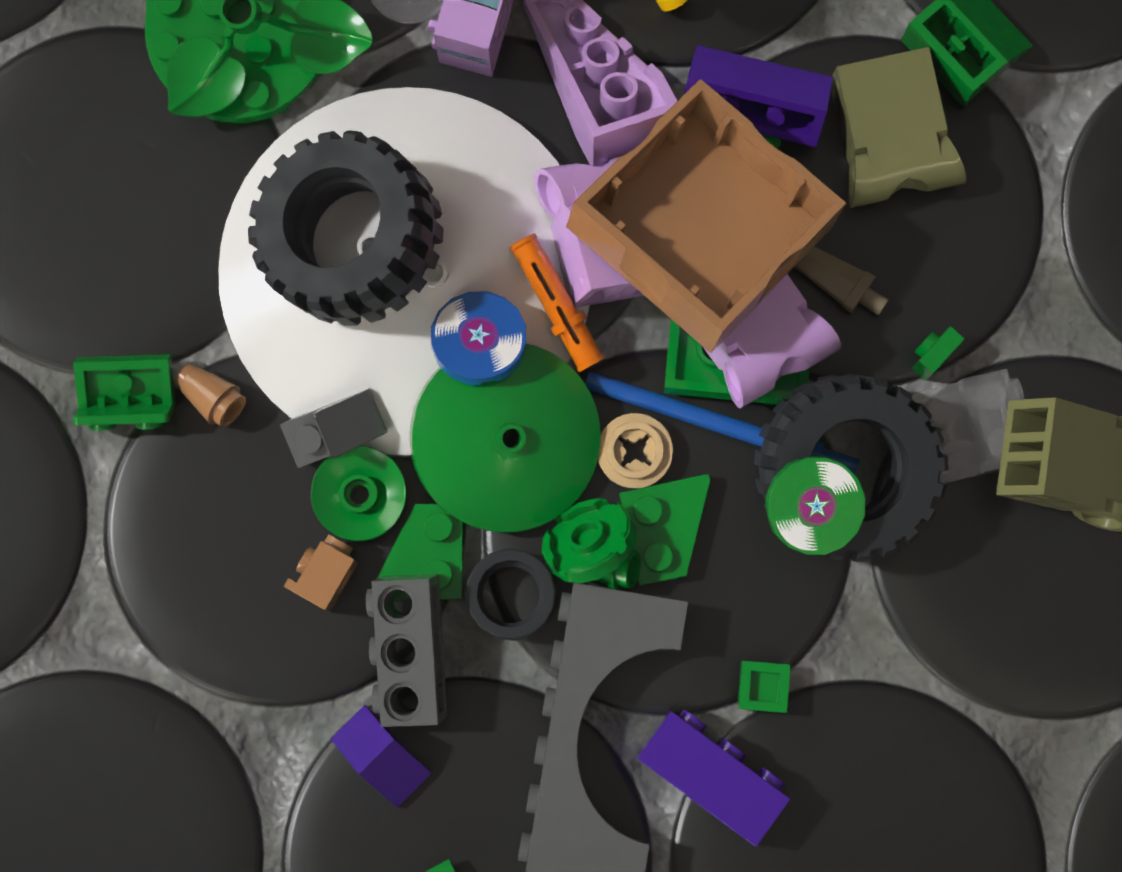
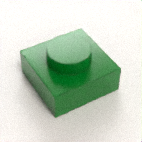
(935, 351)
(763, 686)

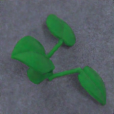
(208, 80)

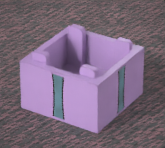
(471, 33)

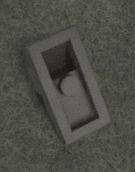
(334, 428)

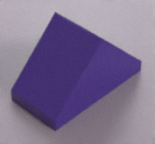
(380, 757)

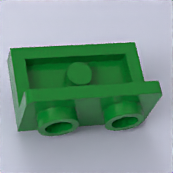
(124, 391)

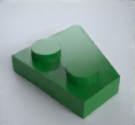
(666, 526)
(429, 545)

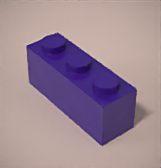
(774, 97)
(714, 776)

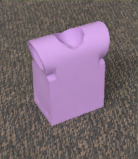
(584, 273)
(773, 342)

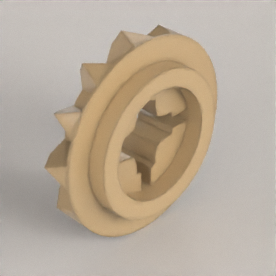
(633, 428)

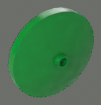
(496, 486)

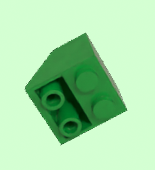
(967, 44)

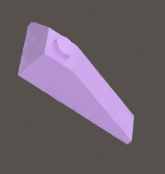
(600, 80)

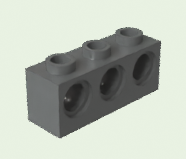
(424, 630)

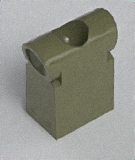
(893, 127)
(1064, 459)

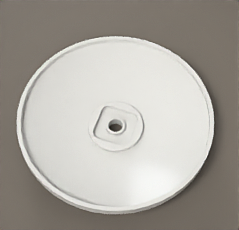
(488, 201)

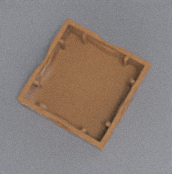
(704, 215)

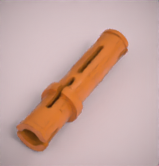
(528, 252)

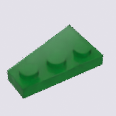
(695, 374)

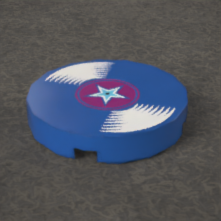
(478, 337)

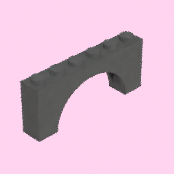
(599, 636)

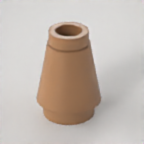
(211, 395)

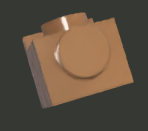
(324, 573)

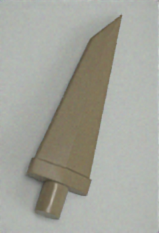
(841, 281)

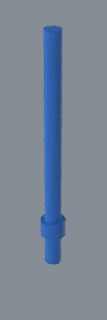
(696, 415)

